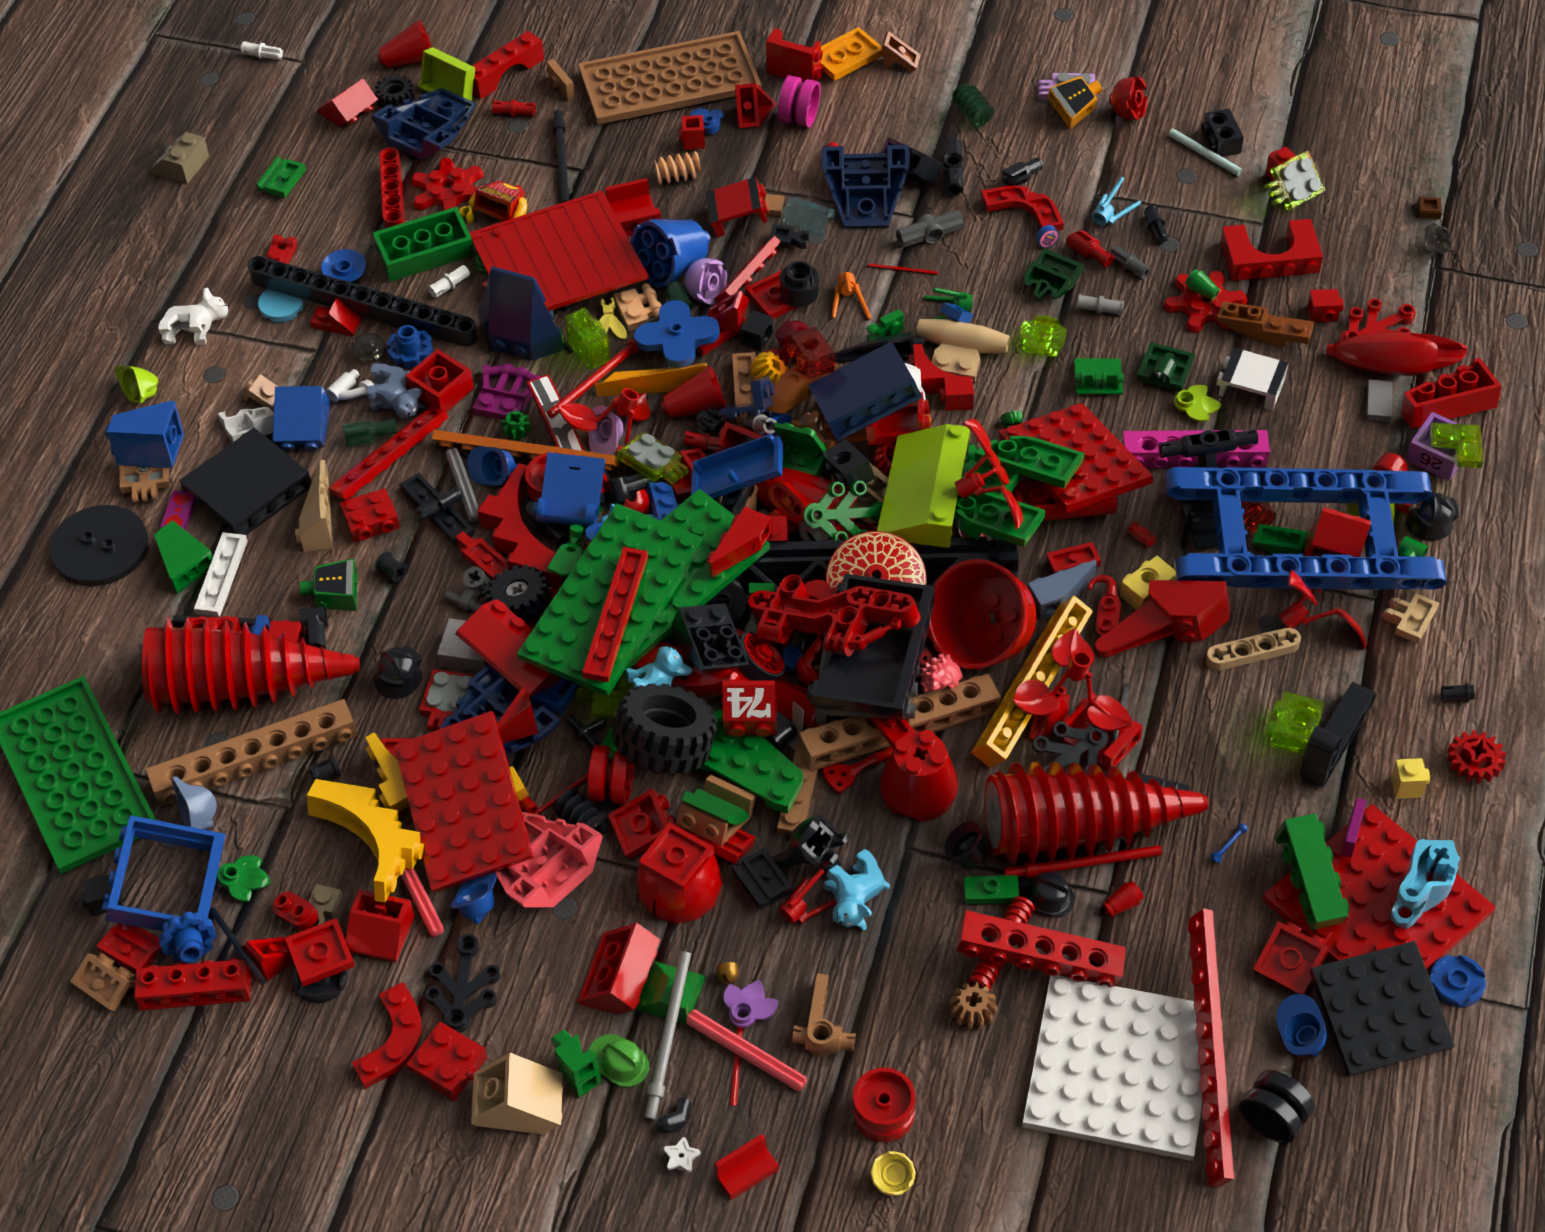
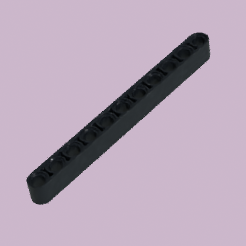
(362, 300)

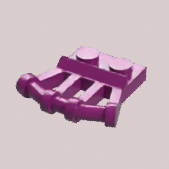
(497, 402)

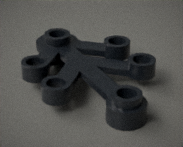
(1072, 753)
(462, 988)

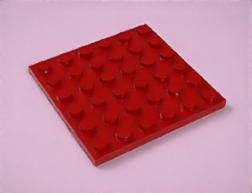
(1371, 889)

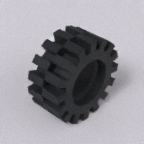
(391, 85)

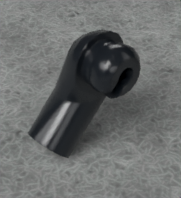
(675, 1120)

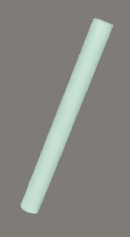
(1205, 152)

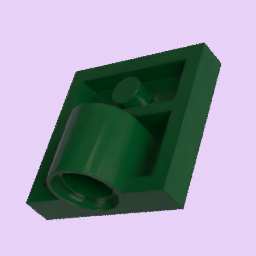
(1165, 367)

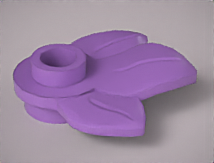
(749, 1001)

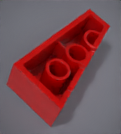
(1452, 395)

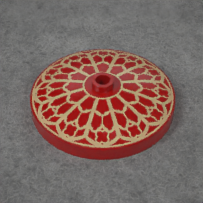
(877, 555)

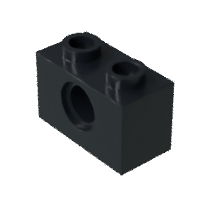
(847, 464)

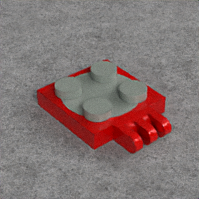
(442, 694)

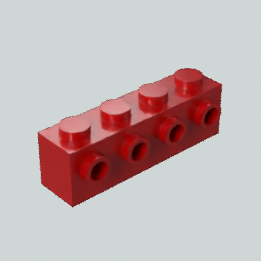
(193, 984)

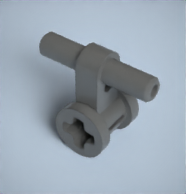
(473, 589)

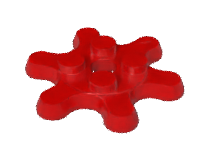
(434, 185)
(1195, 308)

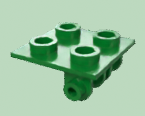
(1098, 376)

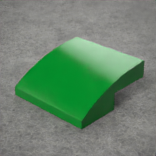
(715, 806)

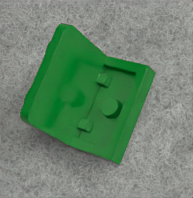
(801, 448)

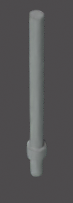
(656, 1088)

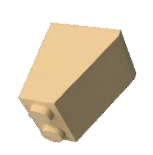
(517, 1096)

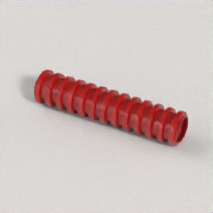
(987, 971)

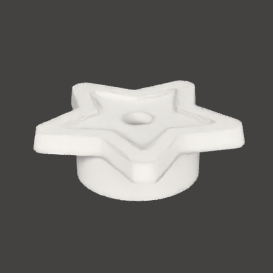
(685, 1162)

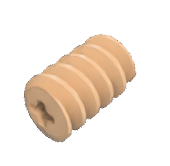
(678, 167)

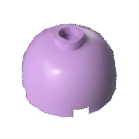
(705, 280)

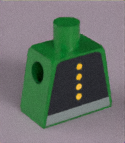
(334, 585)

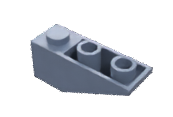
(1059, 587)

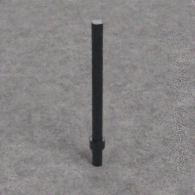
(559, 130)

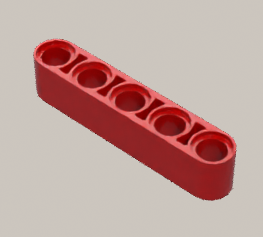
(391, 187)

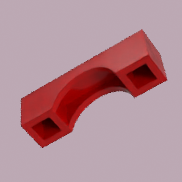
(523, 50)

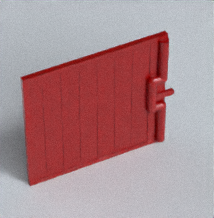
(567, 247)

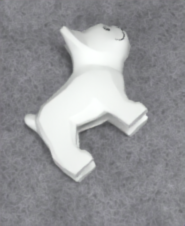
(193, 318)

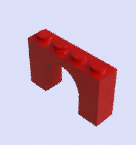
(1249, 263)

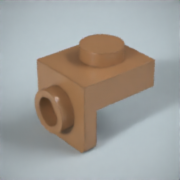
(261, 391)

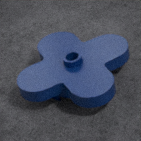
(677, 334)

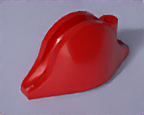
(1043, 724)

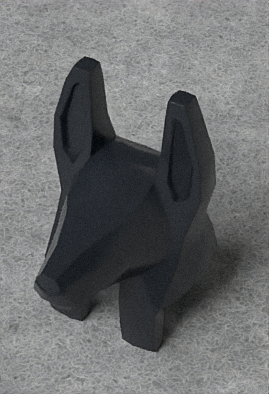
(812, 844)

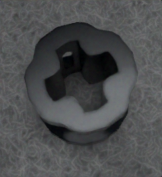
(391, 566)
(325, 769)

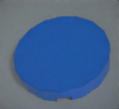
(1458, 980)

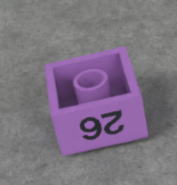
(1433, 459)

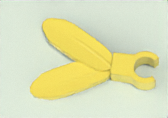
(610, 321)

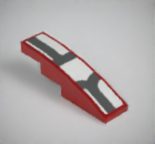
(558, 429)

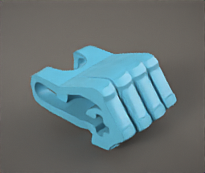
(1427, 859)

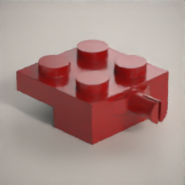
(447, 1060)

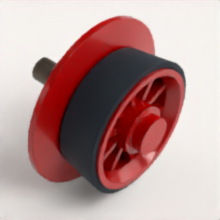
(763, 657)

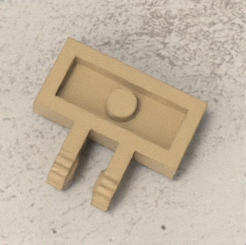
(1416, 617)

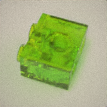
(588, 338)
(1291, 712)

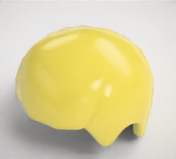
(893, 1173)

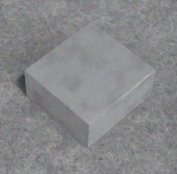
(456, 653)

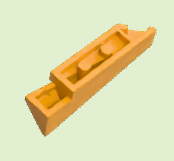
(647, 380)

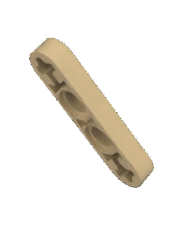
(1255, 653)

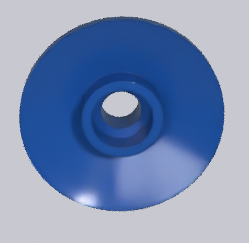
(344, 265)

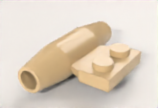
(961, 344)

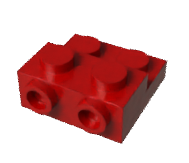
(370, 515)
(641, 822)
(1290, 957)

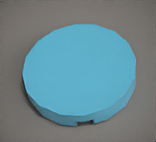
(279, 306)

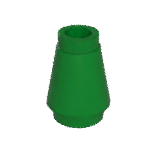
(1202, 284)

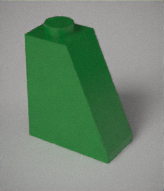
(183, 555)

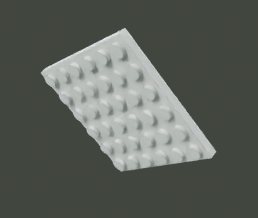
(1117, 1069)

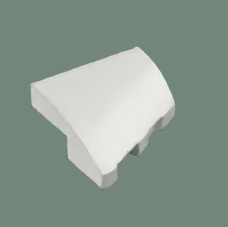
(245, 420)

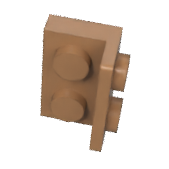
(103, 980)

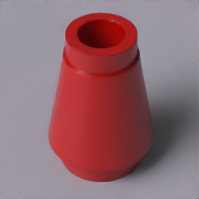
(1123, 899)

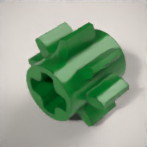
(516, 425)

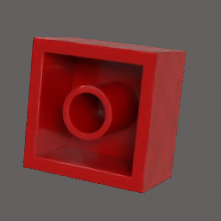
(441, 380)

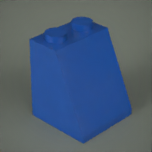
(300, 417)
(146, 436)

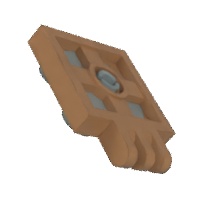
(143, 481)

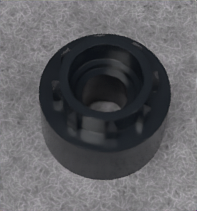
(799, 284)

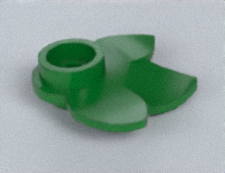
(246, 878)

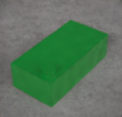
(423, 244)

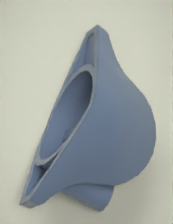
(195, 804)

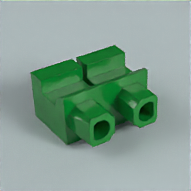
(578, 1068)

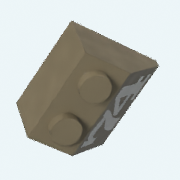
(182, 158)

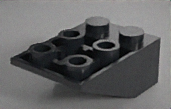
(709, 637)

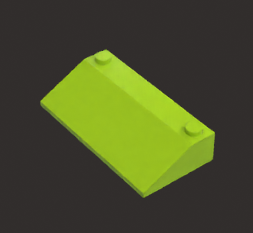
(922, 485)

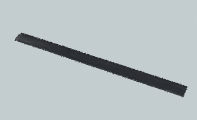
(1123, 703)

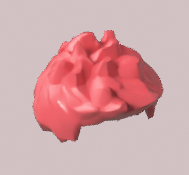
(940, 673)

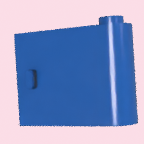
(572, 493)

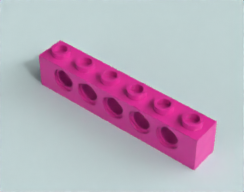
(1145, 449)

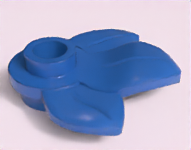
(710, 119)

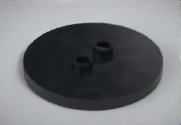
(99, 545)

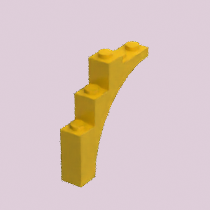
(393, 788)
(378, 827)

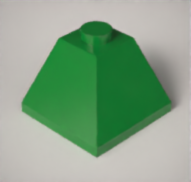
(658, 990)

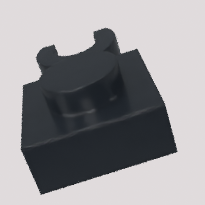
(788, 236)

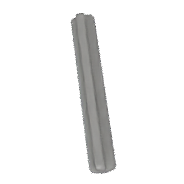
(463, 484)

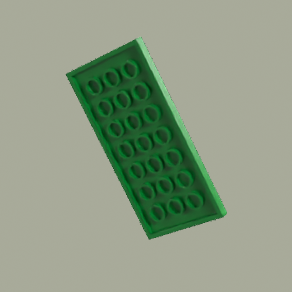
(709, 520)
(570, 621)
(71, 772)

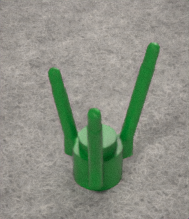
(960, 299)

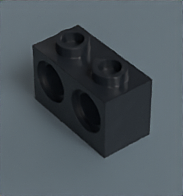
(1222, 132)

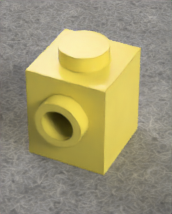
(1409, 778)

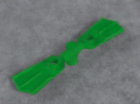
(569, 553)

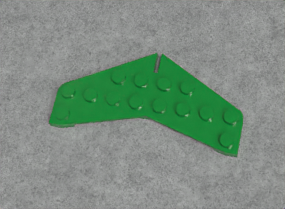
(751, 765)

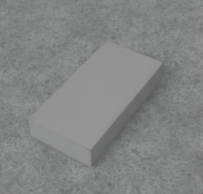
(1379, 400)

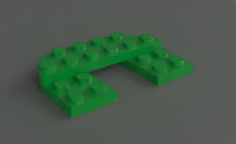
(1019, 457)

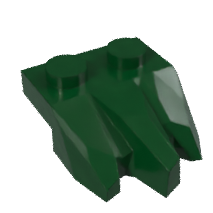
(1052, 274)

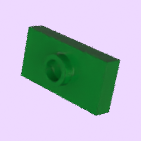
(990, 889)

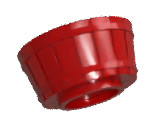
(963, 618)

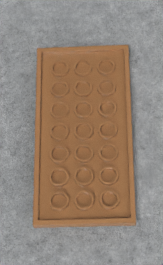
(667, 77)

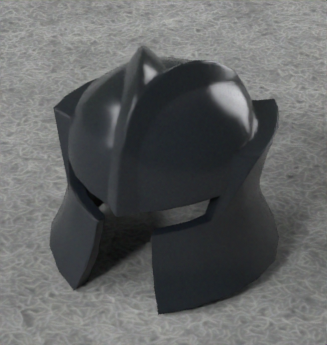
(1433, 517)
(398, 672)

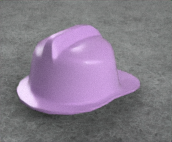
(607, 433)

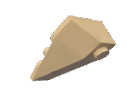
(315, 517)

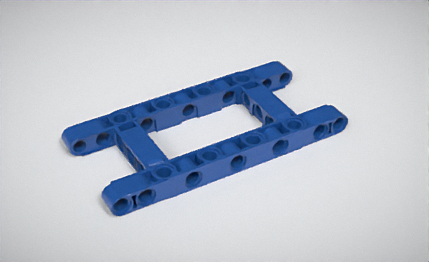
(1367, 488)

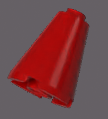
(405, 47)
(694, 395)

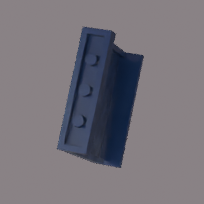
(865, 391)

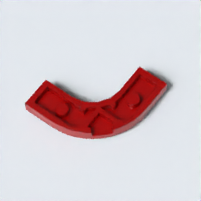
(1019, 196)
(401, 1043)

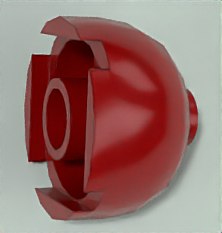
(1128, 98)

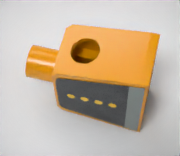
(1074, 99)

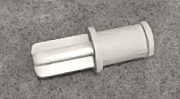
(261, 51)
(448, 281)

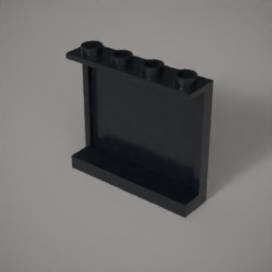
(247, 482)

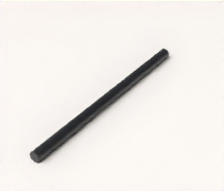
(237, 946)

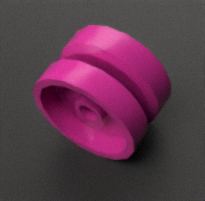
(799, 101)

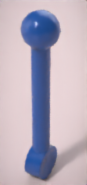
(1216, 857)

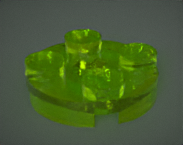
(1048, 345)

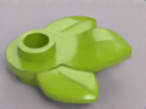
(1196, 403)

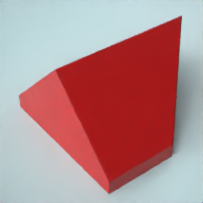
(752, 105)
(730, 311)
(518, 719)
(269, 955)

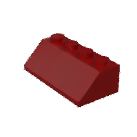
(497, 638)

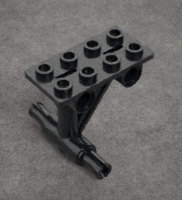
(1200, 513)

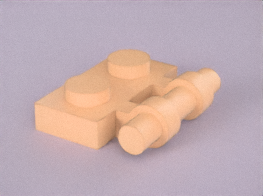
(632, 309)

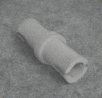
(1100, 304)
(760, 423)

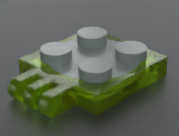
(1295, 181)
(653, 459)

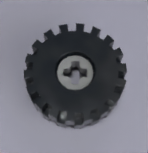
(534, 589)

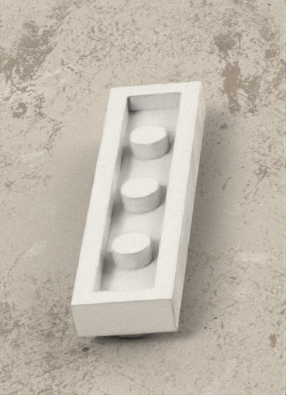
(220, 574)

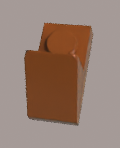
(896, 50)

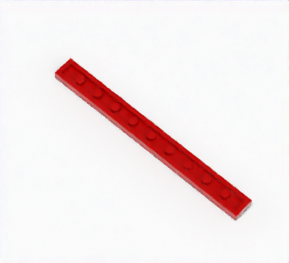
(1211, 1049)

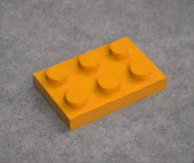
(849, 53)

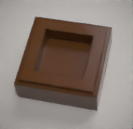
(1429, 207)

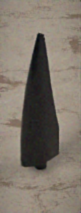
(902, 341)

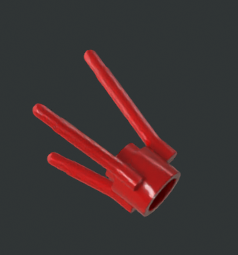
(794, 908)

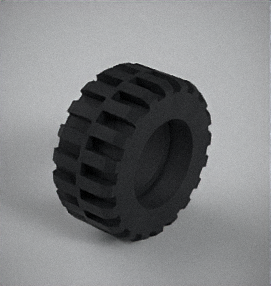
(664, 729)

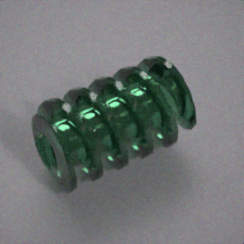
(973, 105)

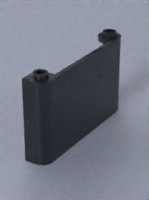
(884, 672)

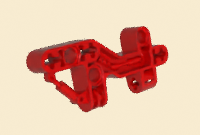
(839, 615)

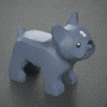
(392, 389)

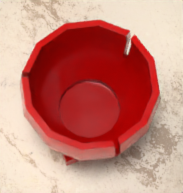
(678, 876)

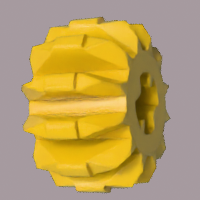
(768, 366)

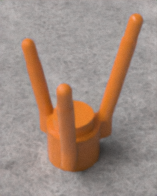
(847, 287)

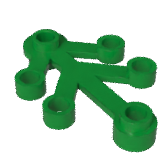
(841, 512)

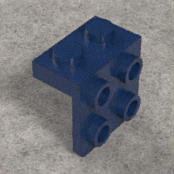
(762, 398)

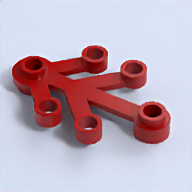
(1404, 315)

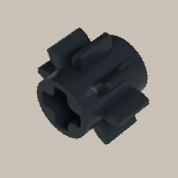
(709, 422)

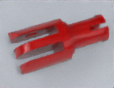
(1089, 247)

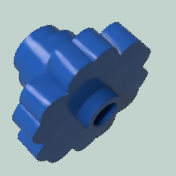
(409, 346)
(187, 937)

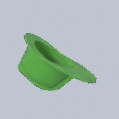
(620, 1060)

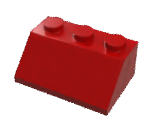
(619, 969)

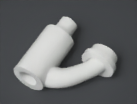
(341, 387)

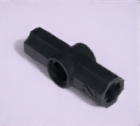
(953, 166)

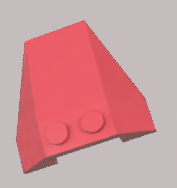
(561, 861)

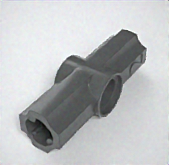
(929, 228)

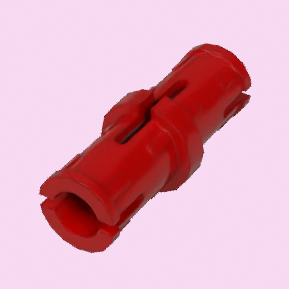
(513, 108)

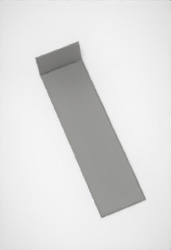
(797, 720)

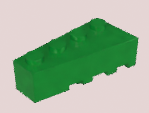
(1312, 871)

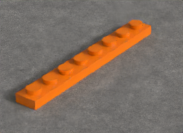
(515, 448)

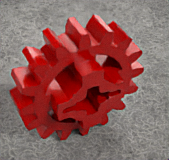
(1463, 753)

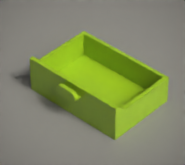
(446, 72)

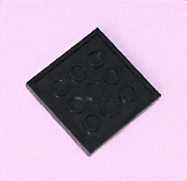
(1381, 1008)

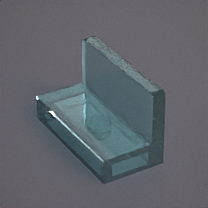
(807, 215)

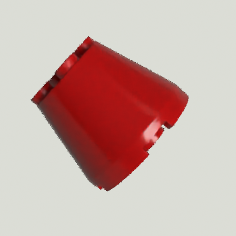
(919, 777)

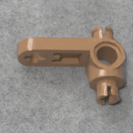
(821, 1027)

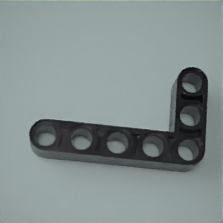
(1330, 743)

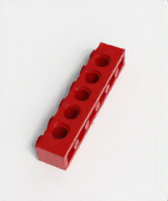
(1081, 950)

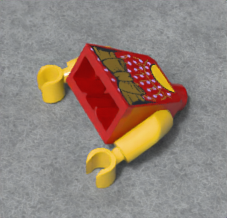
(496, 200)

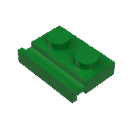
(281, 177)

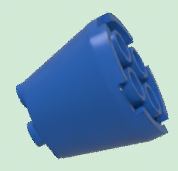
(669, 248)

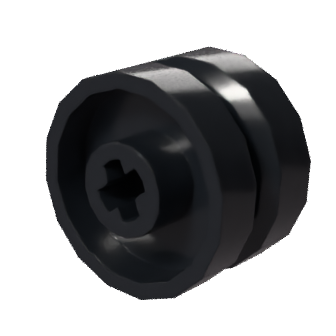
(1277, 1106)

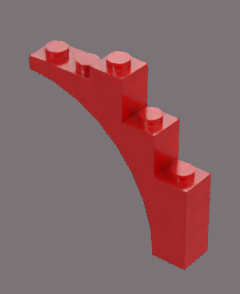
(510, 534)

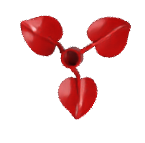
(628, 404)
(973, 483)
(1297, 611)
(1075, 653)

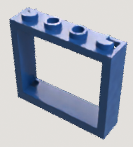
(164, 833)

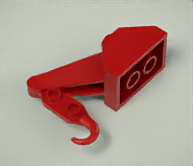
(1175, 608)

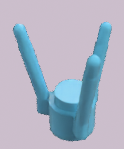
(1104, 211)

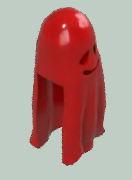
(808, 485)

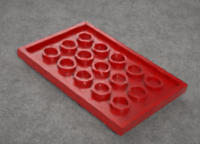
(1107, 464)
(463, 801)

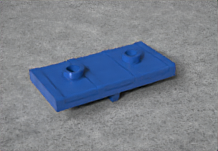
(738, 467)

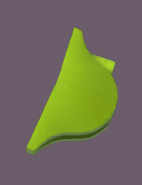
(136, 382)

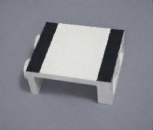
(1253, 374)

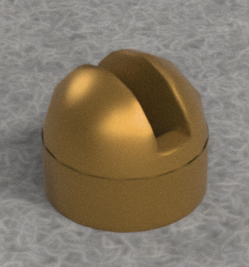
(727, 972)

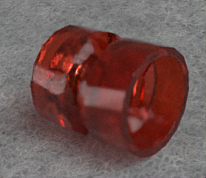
(1256, 514)

